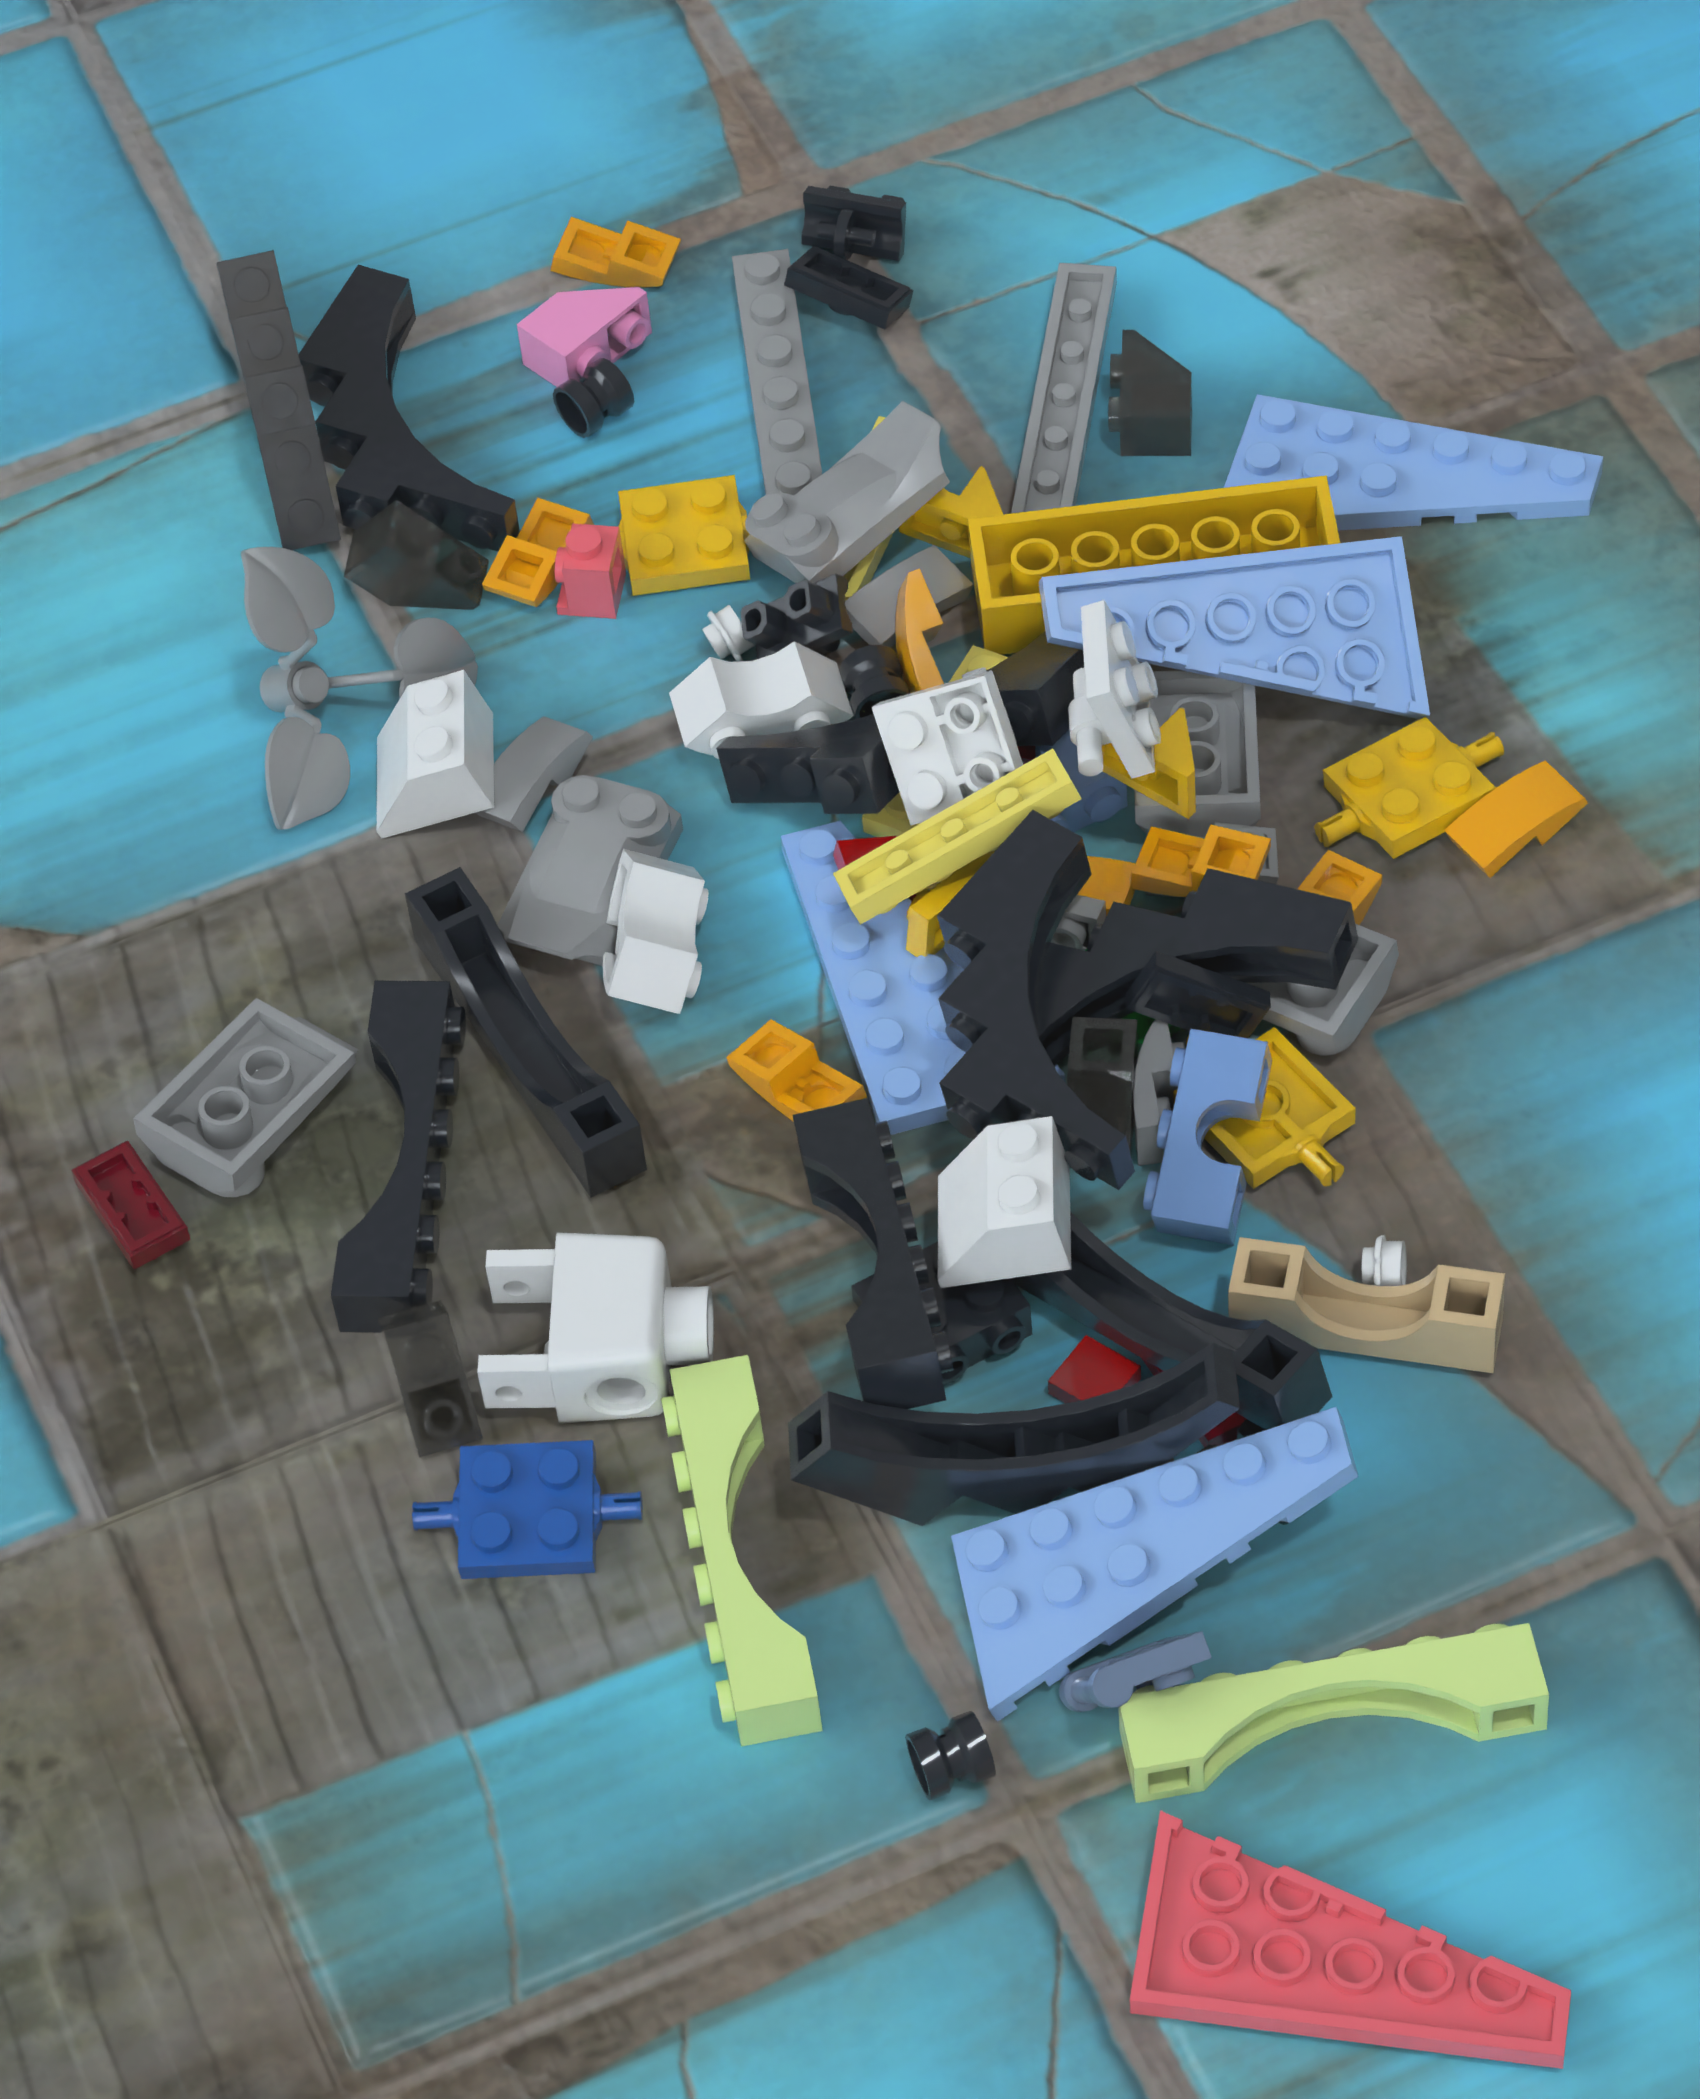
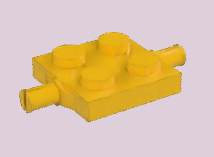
(684, 535)
(1406, 787)
(1295, 1121)

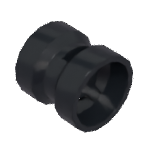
(592, 398)
(872, 677)
(956, 1753)

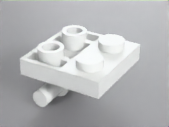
(1112, 697)
(947, 742)

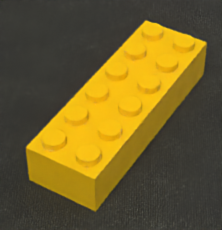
(1020, 548)

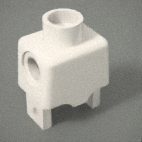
(609, 1331)

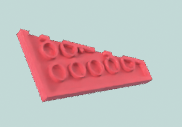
(1303, 1958)

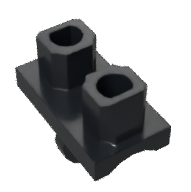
(854, 223)
(806, 614)

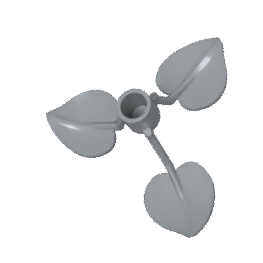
(283, 604)

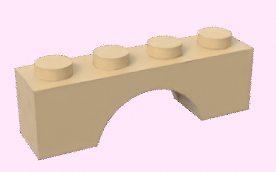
(1439, 1320)

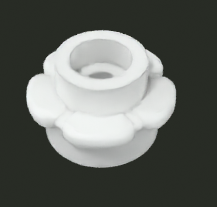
(726, 634)
(1384, 1263)

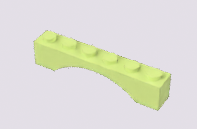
(765, 1659)
(1470, 1683)

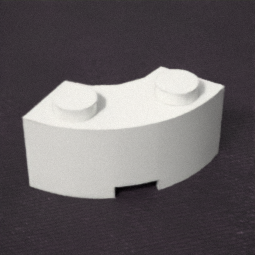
(759, 697)
(656, 920)

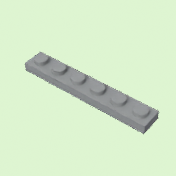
(776, 372)
(1065, 388)

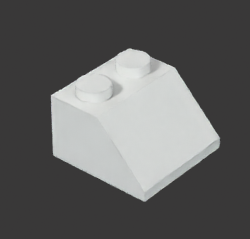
(435, 756)
(1005, 1206)

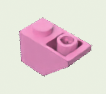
(581, 328)

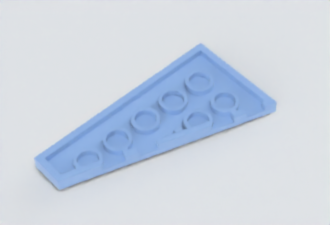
(1401, 470)
(1285, 620)
(878, 988)
(1119, 1553)

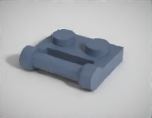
(1113, 1679)

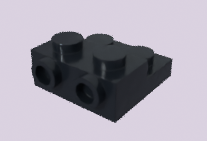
(975, 1317)

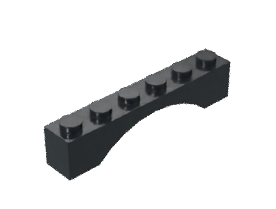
(565, 1095)
(385, 1255)
(891, 1331)
(1275, 1371)

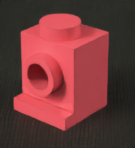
(590, 571)

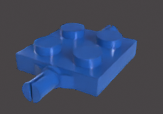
(527, 1509)

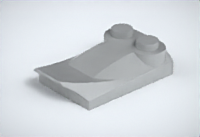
(853, 503)
(1223, 750)
(572, 871)
(1330, 1018)
(242, 1098)

